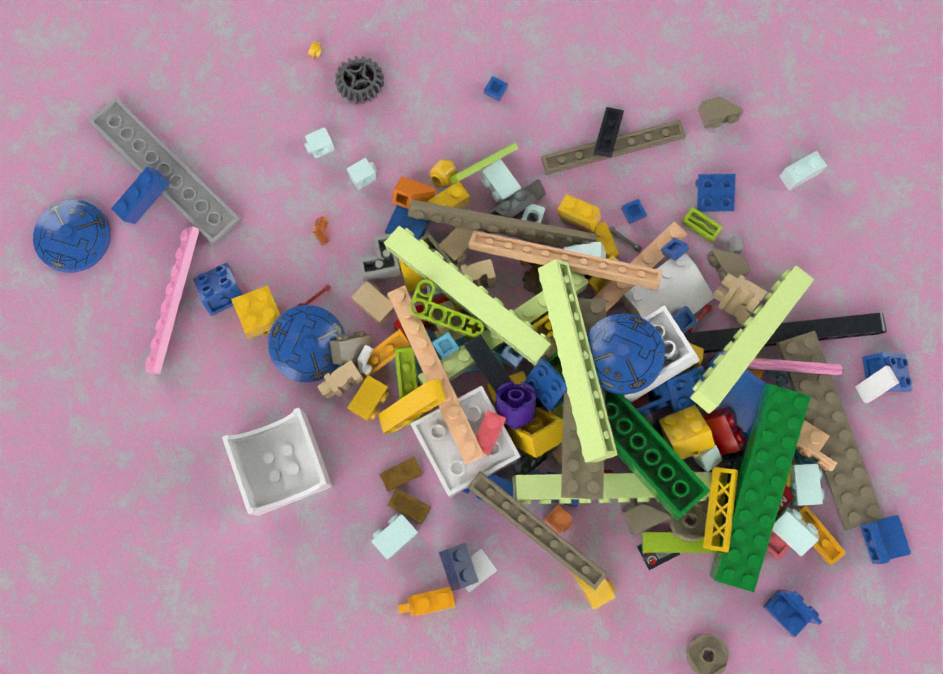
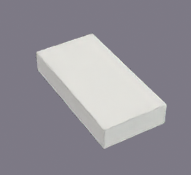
(877, 384)

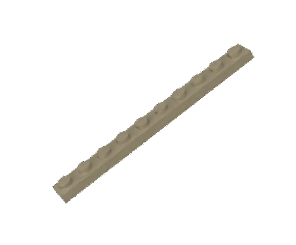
(498, 224)

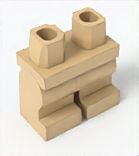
(481, 273)
(741, 297)
(341, 380)

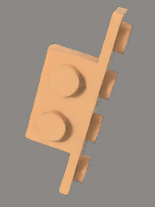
(811, 442)

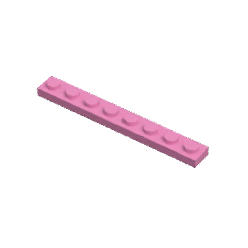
(170, 305)

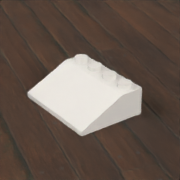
(679, 287)
(678, 351)

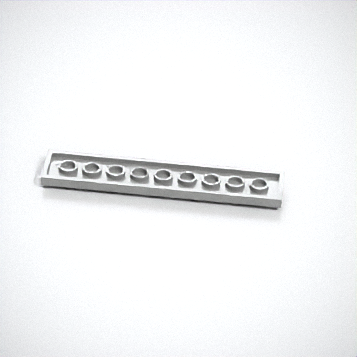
(186, 189)

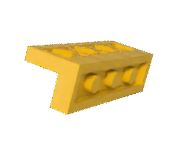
(716, 509)

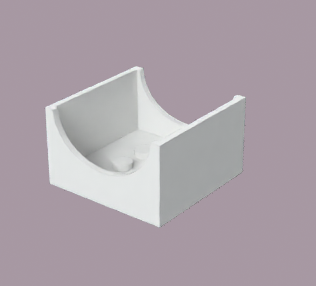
(444, 454)
(277, 463)

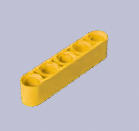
(412, 406)

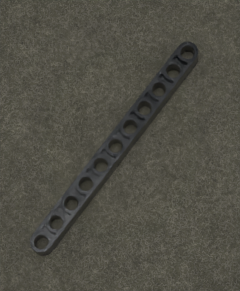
(825, 329)

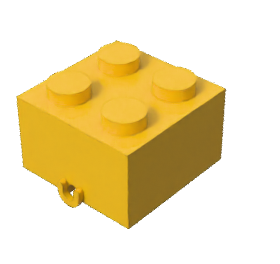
(256, 311)
(687, 432)
(539, 434)

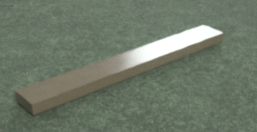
(624, 144)
(537, 530)

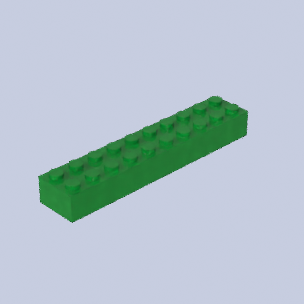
(649, 455)
(761, 485)

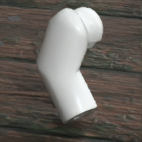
(363, 359)

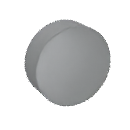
(736, 244)

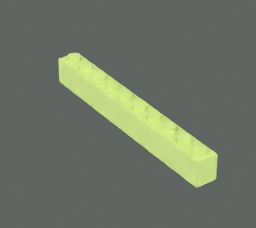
(468, 296)
(531, 311)
(751, 339)
(577, 362)
(616, 486)

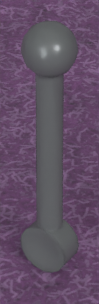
(637, 247)

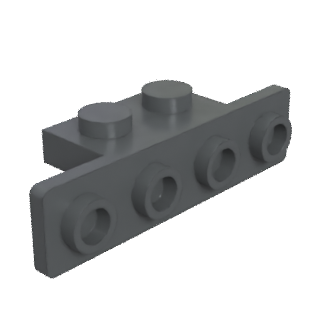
(520, 200)

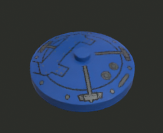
(71, 236)
(302, 343)
(626, 353)

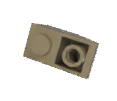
(718, 111)
(728, 262)
(349, 348)

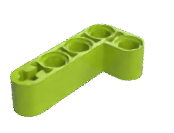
(447, 314)

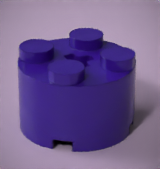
(516, 403)

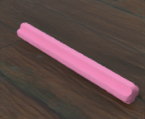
(796, 366)

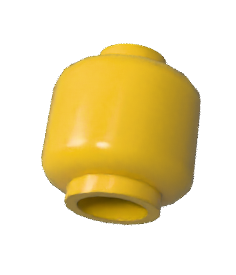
(442, 172)

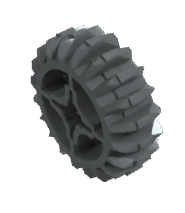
(361, 89)

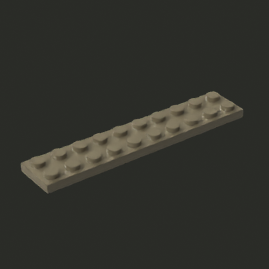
(579, 477)
(849, 479)

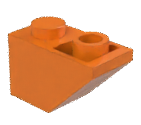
(410, 189)

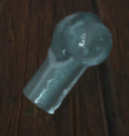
(782, 378)

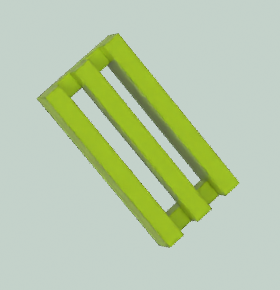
(699, 231)

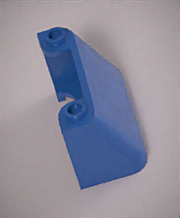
(742, 398)

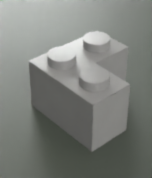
(382, 265)

